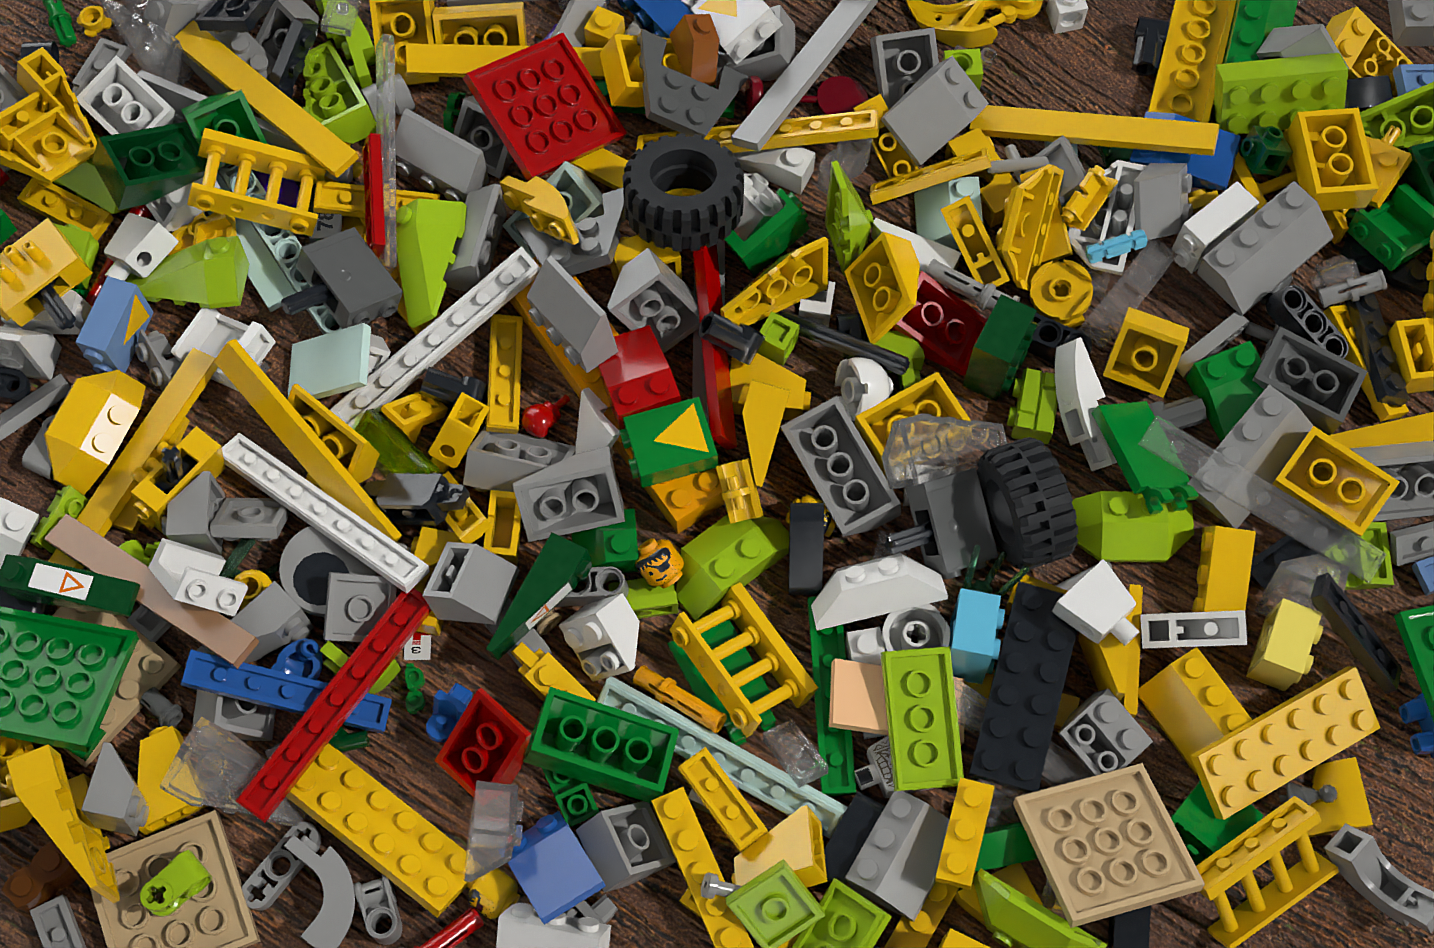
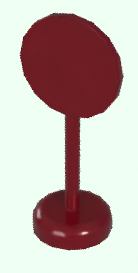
(833, 96)

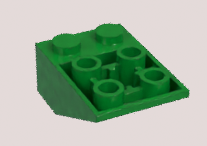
(1201, 829)

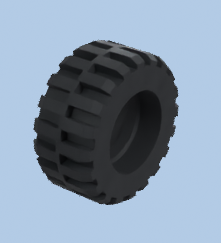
(683, 220)
(1027, 503)

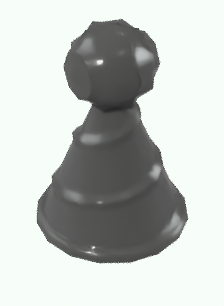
(1309, 795)

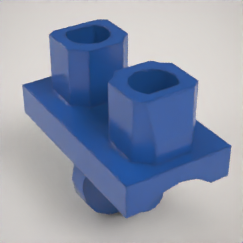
(1418, 711)
(447, 712)

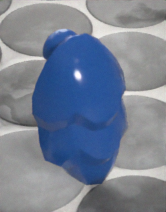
(300, 659)

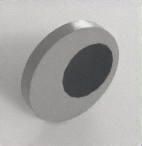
(307, 565)

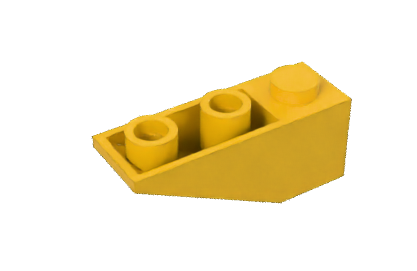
(887, 148)

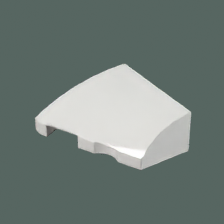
(593, 427)

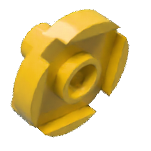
(1058, 274)

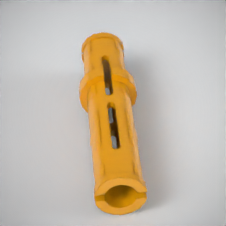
(668, 692)

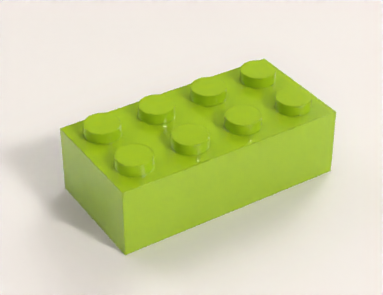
(1276, 89)

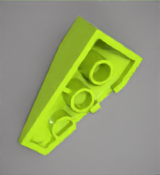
(334, 96)
(1409, 112)

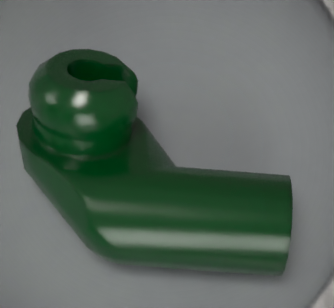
(346, 742)

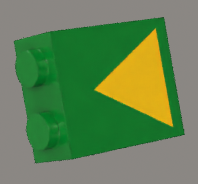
(669, 442)

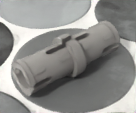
(1374, 282)

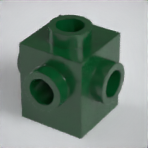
(1265, 150)

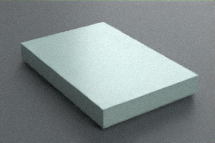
(331, 362)

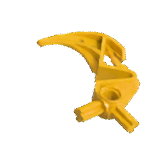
(961, 20)

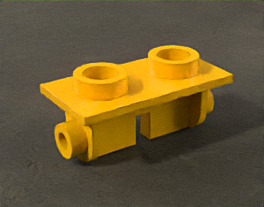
(1085, 205)

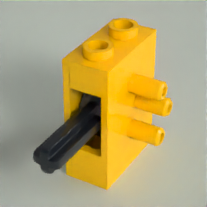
(37, 274)
(174, 472)

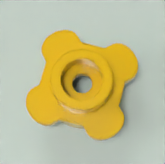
(92, 14)

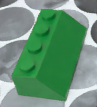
(1253, 23)
(602, 745)

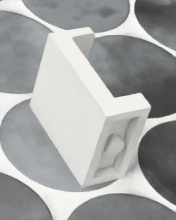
(213, 330)
(194, 577)

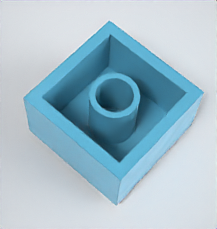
(975, 634)

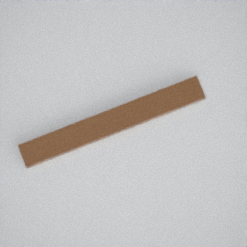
(198, 623)

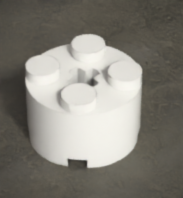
(920, 621)

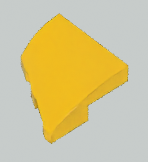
(204, 228)
(1351, 801)

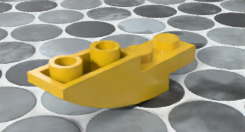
(543, 205)

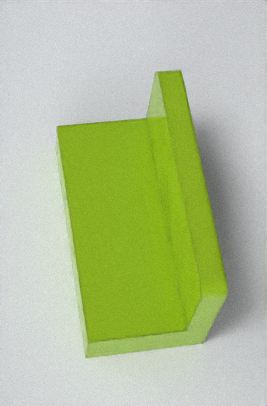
(649, 600)

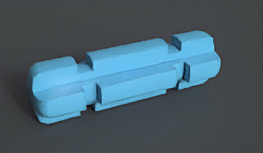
(1116, 246)

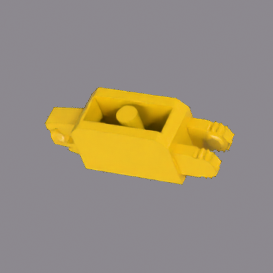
(544, 671)

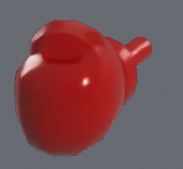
(541, 417)

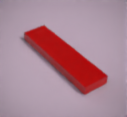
(373, 194)

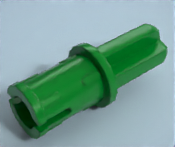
(60, 22)

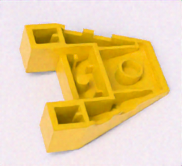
(46, 129)
(56, 804)

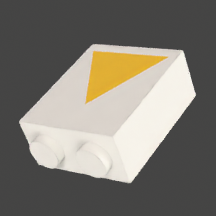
(740, 24)

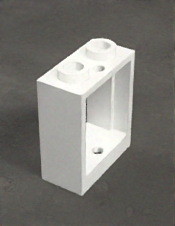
(1213, 225)

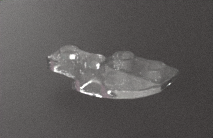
(1127, 291)

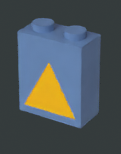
(114, 326)

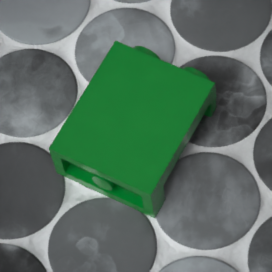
(1396, 229)
(772, 237)

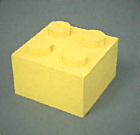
(1285, 645)

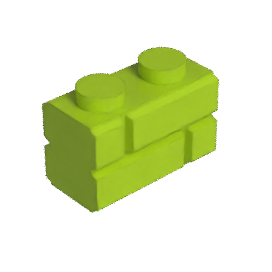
(1034, 407)

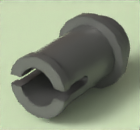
(161, 708)

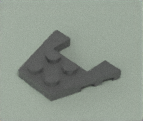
(679, 99)
(596, 238)

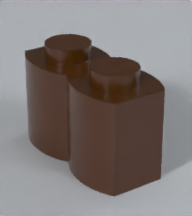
(41, 879)

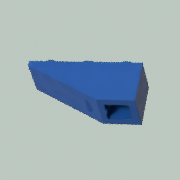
(657, 15)

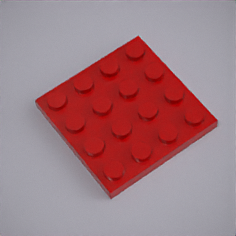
(545, 106)

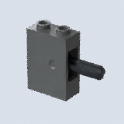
(345, 279)
(948, 524)

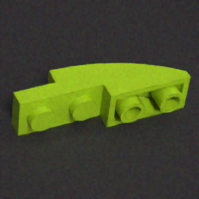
(357, 47)

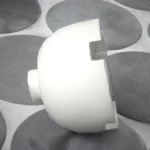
(862, 385)

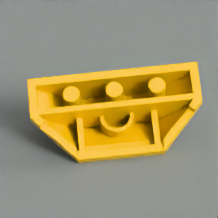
(1027, 224)
(91, 427)

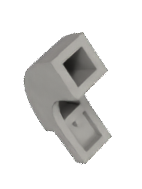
(1378, 880)
(339, 896)

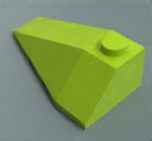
(846, 218)
(424, 250)
(202, 274)

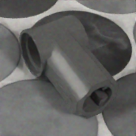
(1181, 413)

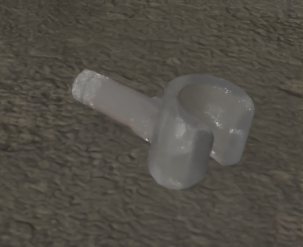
(987, 53)

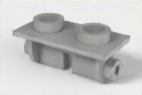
(153, 350)

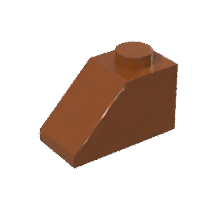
(697, 47)

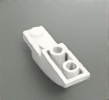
(1077, 398)

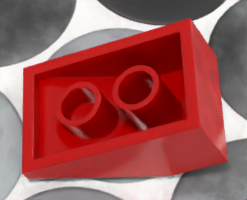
(942, 325)
(637, 375)
(484, 745)

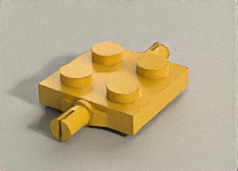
(1388, 164)

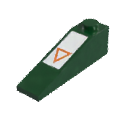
(546, 585)
(66, 586)

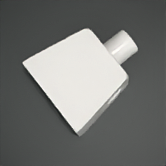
(138, 247)
(1098, 606)

